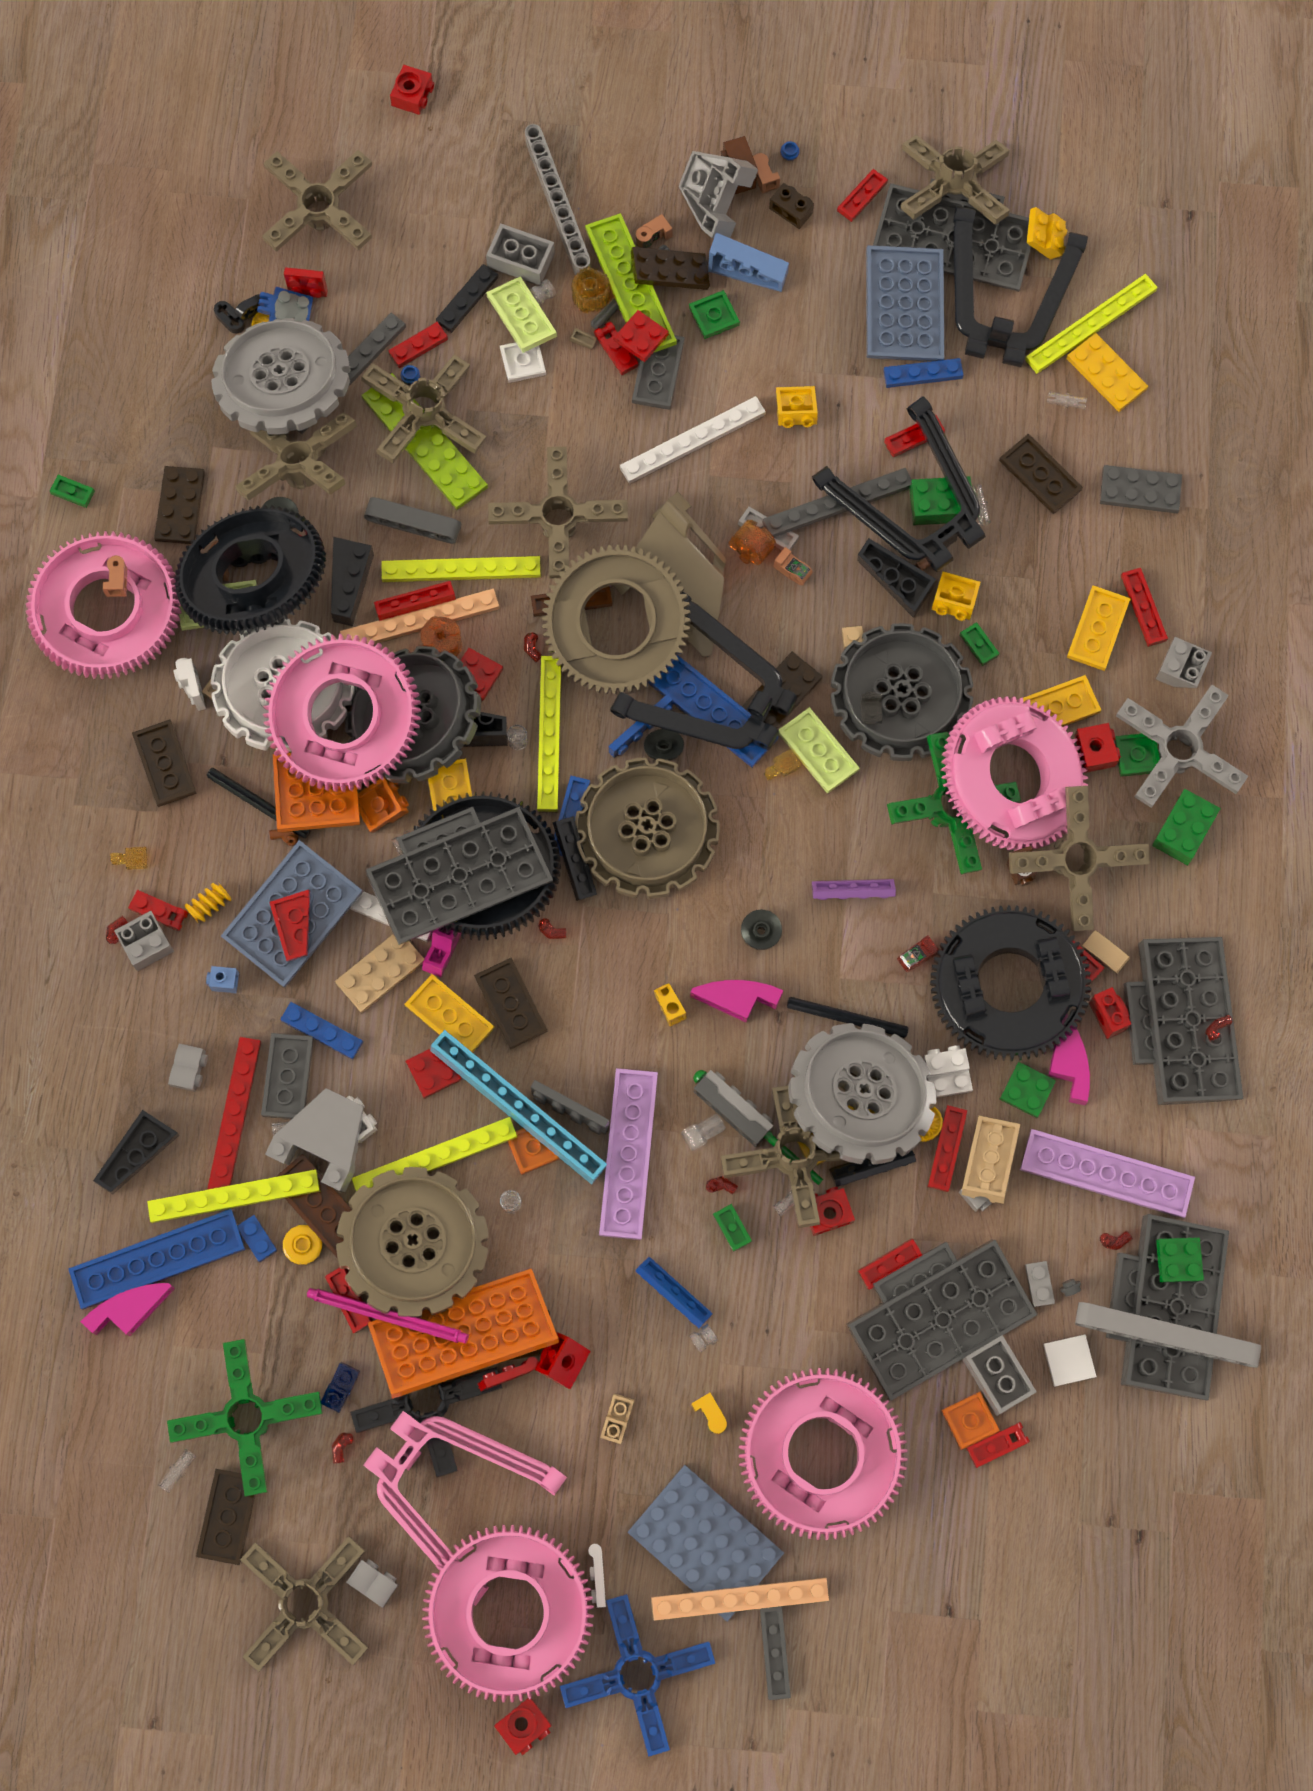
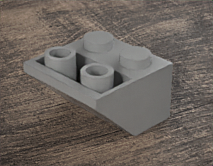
(1183, 664)
(143, 941)

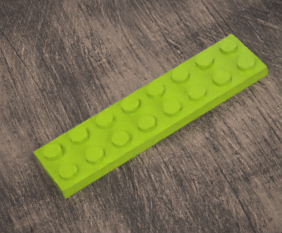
(613, 247)
(432, 453)

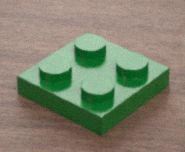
(714, 314)
(1137, 754)
(1027, 1090)
(1180, 1260)

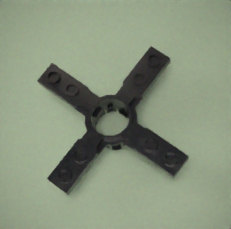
(450, 1392)

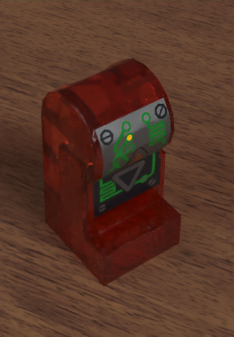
(918, 954)

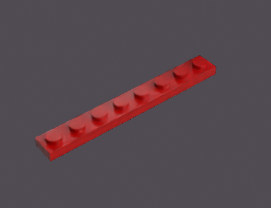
(234, 1113)

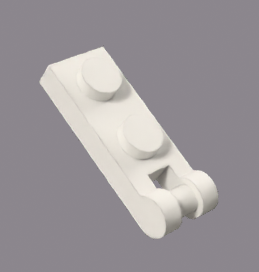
(597, 1574)

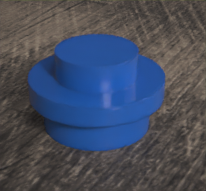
(789, 150)
(410, 374)

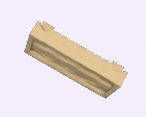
(991, 1159)

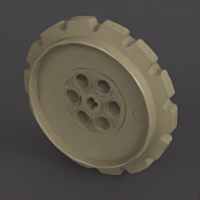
(657, 866)
(428, 1282)

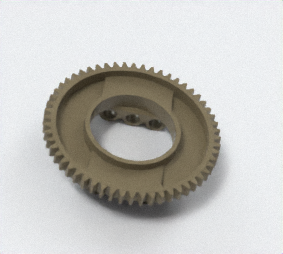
(569, 624)

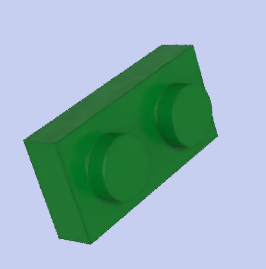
(72, 491)
(979, 644)
(732, 1227)

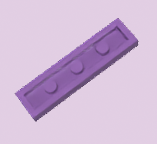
(853, 888)

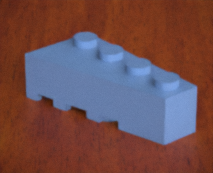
(746, 263)

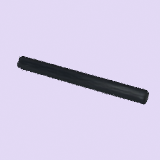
(248, 796)
(845, 1016)

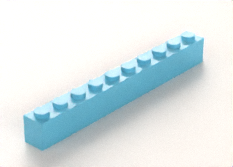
(518, 1107)

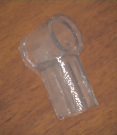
(697, 1135)

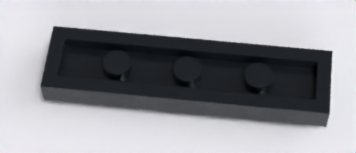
(467, 298)
(577, 870)
(852, 1172)

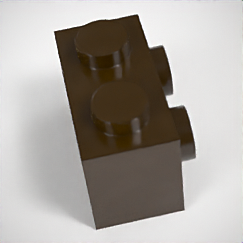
(791, 205)

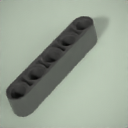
(412, 520)

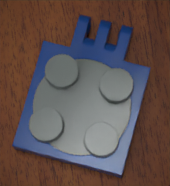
(285, 305)

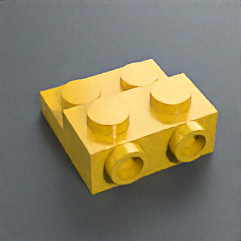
(1046, 233)
(796, 406)
(955, 596)

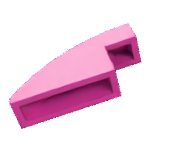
(440, 952)
(737, 996)
(1071, 1064)
(128, 1308)

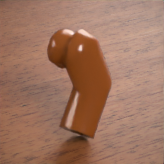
(288, 837)

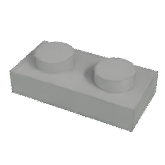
(1039, 1284)

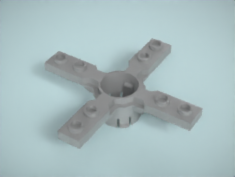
(1190, 734)

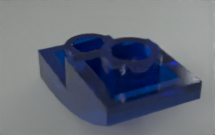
(340, 1387)

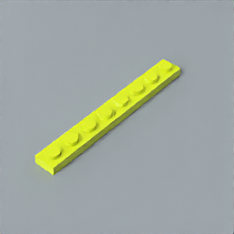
(1091, 323)
(461, 569)
(549, 735)
(446, 1152)
(233, 1196)

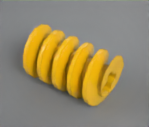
(207, 902)

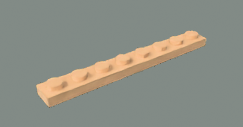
(414, 621)
(739, 1598)

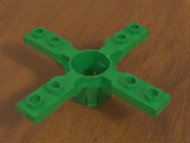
(932, 807)
(223, 1422)

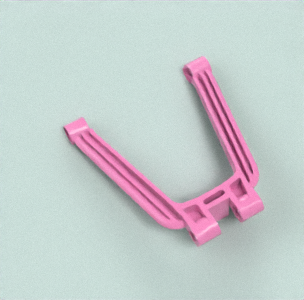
(416, 1435)

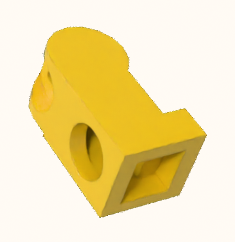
(670, 1004)
(712, 1413)

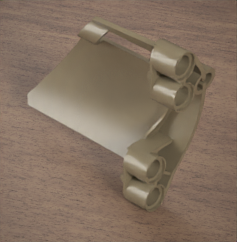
(699, 577)

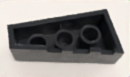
(349, 576)
(899, 578)
(491, 731)
(136, 1149)

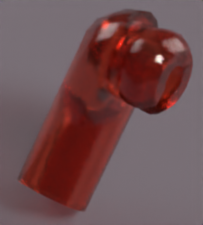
(529, 646)
(549, 931)
(111, 936)
(1217, 1024)
(720, 1183)
(1113, 1242)
(339, 1444)

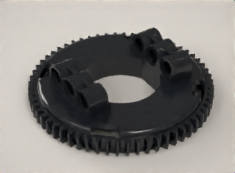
(243, 539)
(521, 908)
(1016, 933)

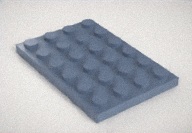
(904, 303)
(255, 929)
(704, 1538)

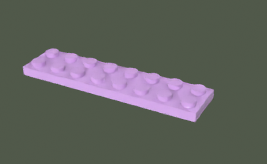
(628, 1154)
(1107, 1173)

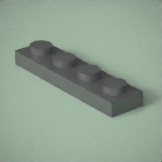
(775, 1653)

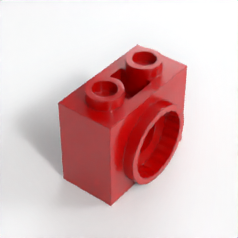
(420, 84)
(1104, 739)
(1110, 1012)
(837, 1201)
(563, 1361)
(518, 1739)

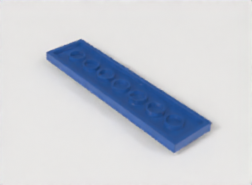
(705, 701)
(157, 1258)

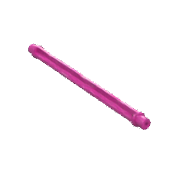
(392, 1317)

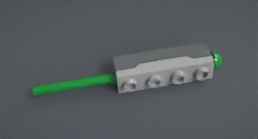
(738, 1112)

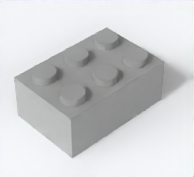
(520, 254)
(999, 1375)

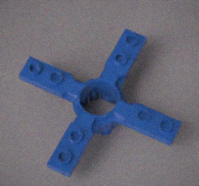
(662, 1667)

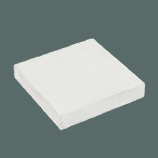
(522, 365)
(1069, 1360)

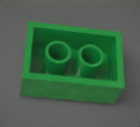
(932, 501)
(1186, 827)

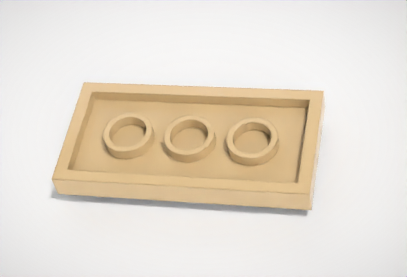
(379, 972)

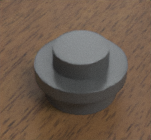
(1070, 1287)

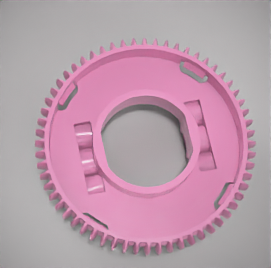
(107, 651)
(354, 665)
(969, 777)
(793, 1498)
(497, 1668)

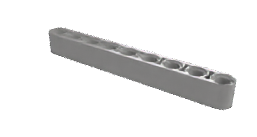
(555, 192)
(1168, 1334)

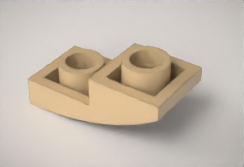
(1106, 951)
(617, 1418)

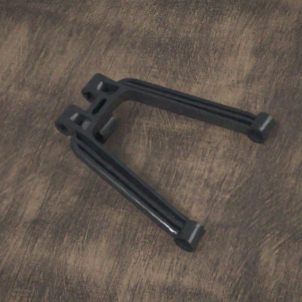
(1000, 333)
(935, 545)
(755, 729)

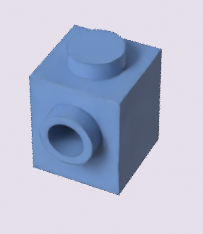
(223, 979)

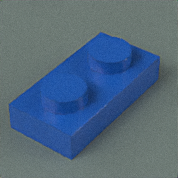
(257, 1238)

